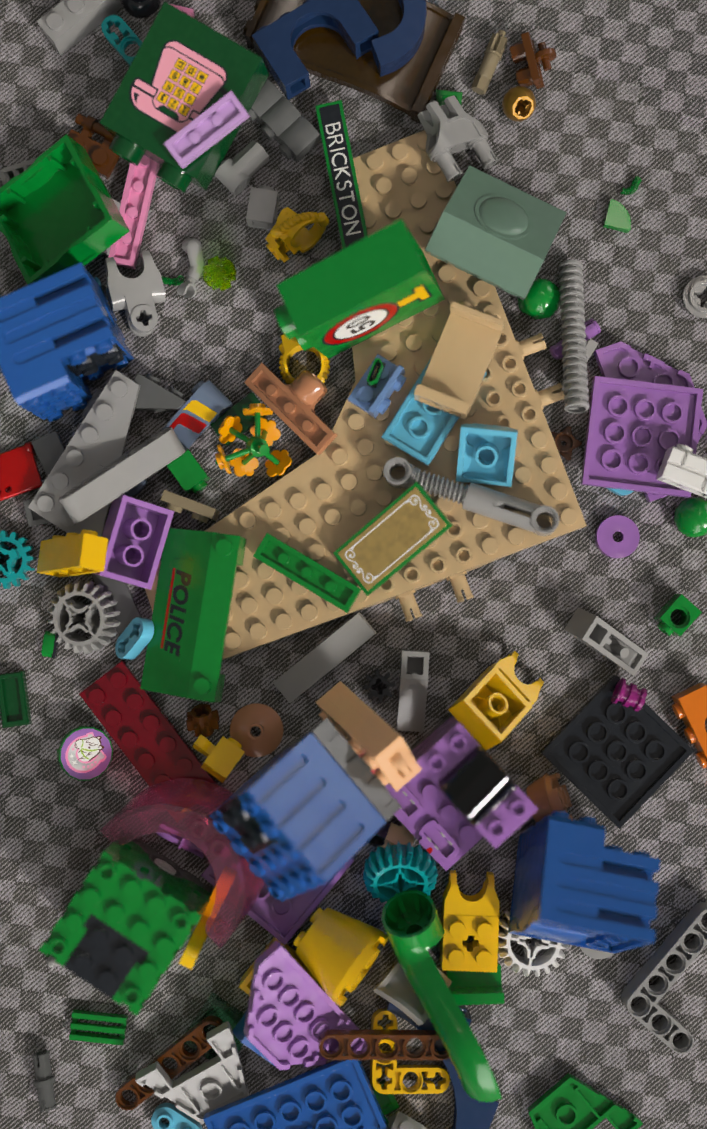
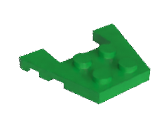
(578, 1106)

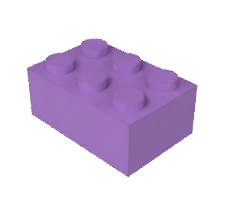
(135, 540)

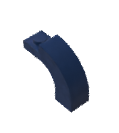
(400, 45)

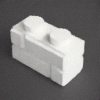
(684, 470)

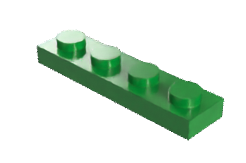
(307, 573)

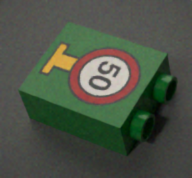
(358, 292)

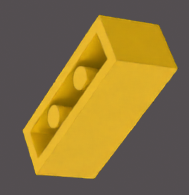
(72, 554)

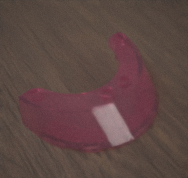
(184, 810)

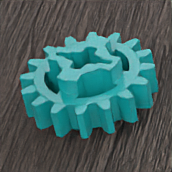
(16, 555)

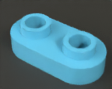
(176, 1118)

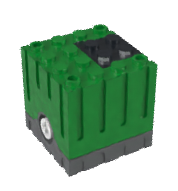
(128, 922)

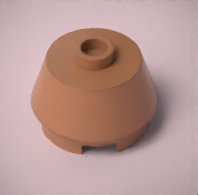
(548, 796)

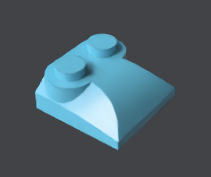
(486, 454)

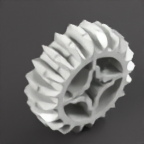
(529, 961)

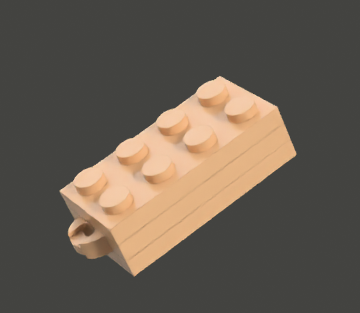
(369, 736)

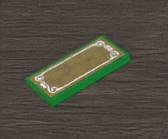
(393, 538)

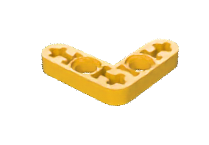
(198, 937)
(397, 1072)

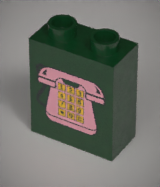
(172, 82)

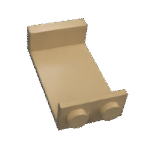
(460, 359)

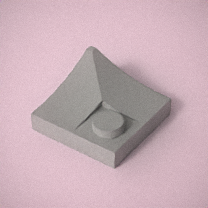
(399, 992)

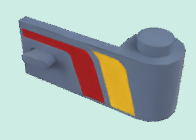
(198, 413)

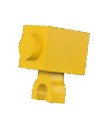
(220, 758)

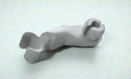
(196, 261)

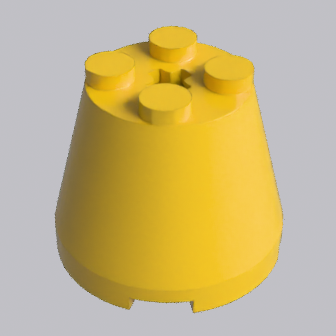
(338, 951)

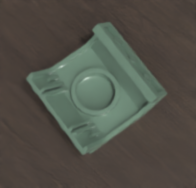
(495, 232)

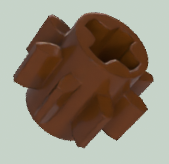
(202, 720)

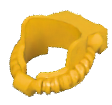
(291, 234)
(288, 349)

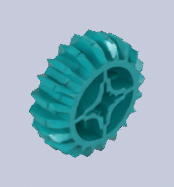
(399, 869)

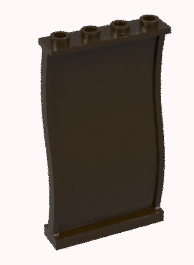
(330, 58)

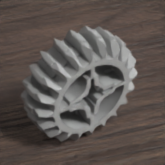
(68, 604)

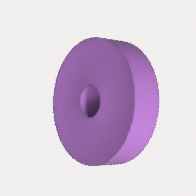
(629, 537)

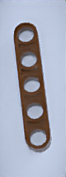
(175, 1051)
(373, 1052)

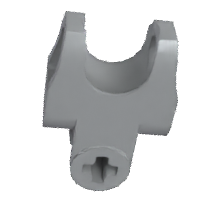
(137, 294)

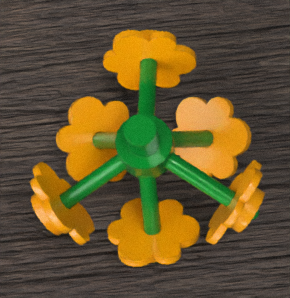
(264, 435)

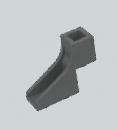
(150, 398)

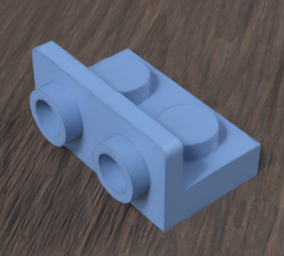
(376, 399)

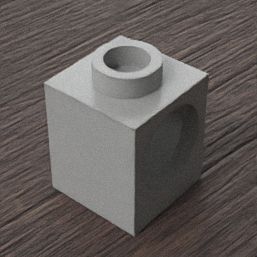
(262, 207)

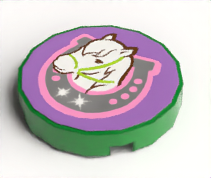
(85, 753)

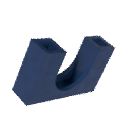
(277, 40)

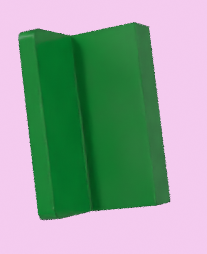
(476, 987)

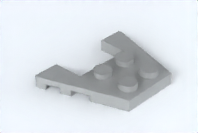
(206, 1086)

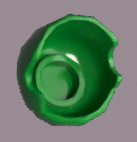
(541, 300)
(691, 517)

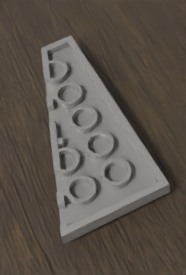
(92, 448)

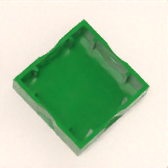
(58, 212)

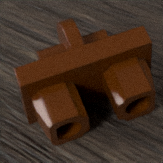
(527, 51)

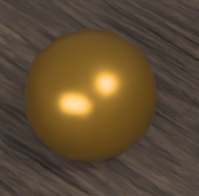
(519, 103)

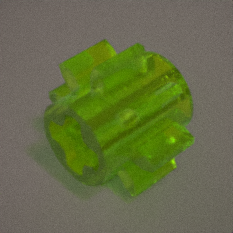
(219, 273)

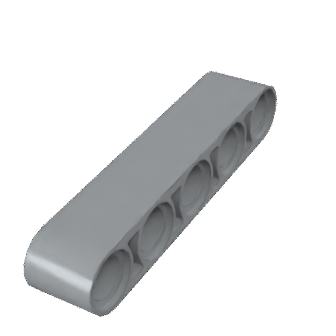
(122, 475)

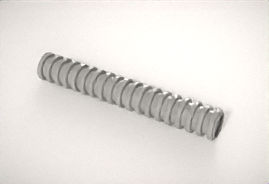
(573, 337)

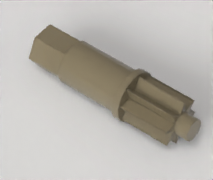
(491, 57)

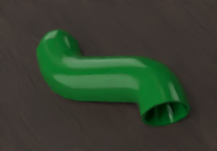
(412, 930)

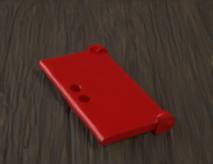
(18, 471)

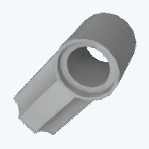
(237, 173)

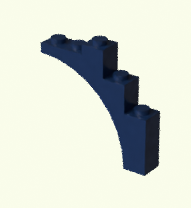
(467, 1111)

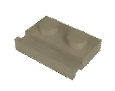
(200, 511)

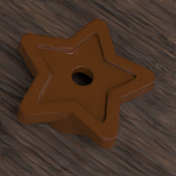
(571, 442)

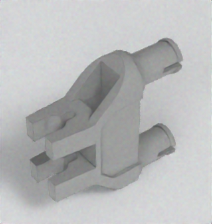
(452, 131)

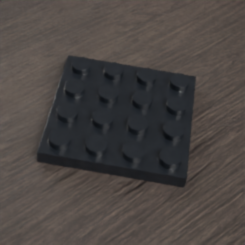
(616, 754)

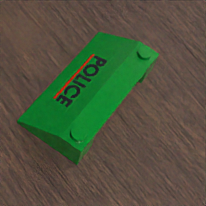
(192, 614)

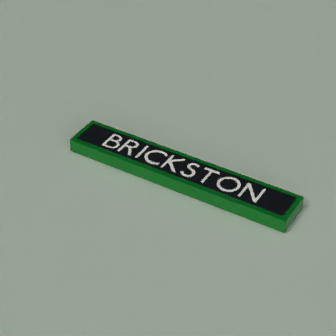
(341, 173)

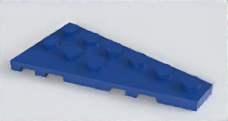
(322, 1098)

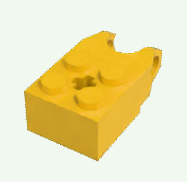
(495, 702)
(467, 916)

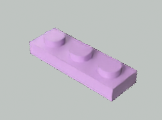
(206, 129)

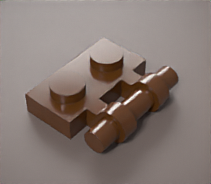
(100, 154)

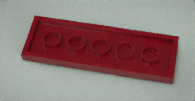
(141, 728)

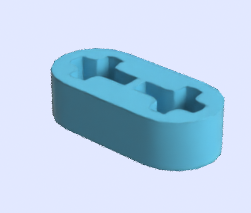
(134, 638)

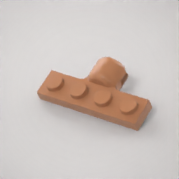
(294, 404)

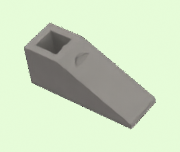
(412, 690)

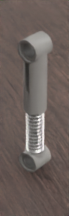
(475, 498)

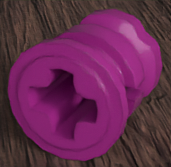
(629, 695)

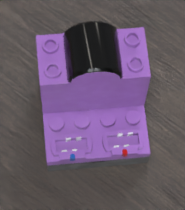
(458, 795)

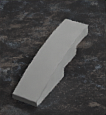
(324, 657)

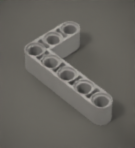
(668, 976)

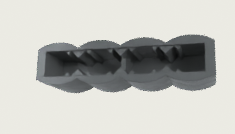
(283, 123)

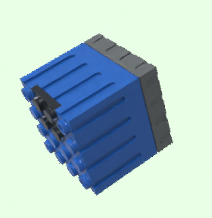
(305, 812)

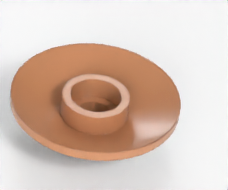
(263, 717)

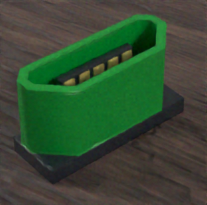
(375, 373)
(49, 645)

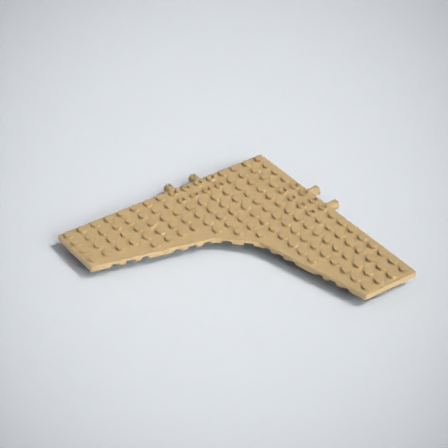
(346, 486)

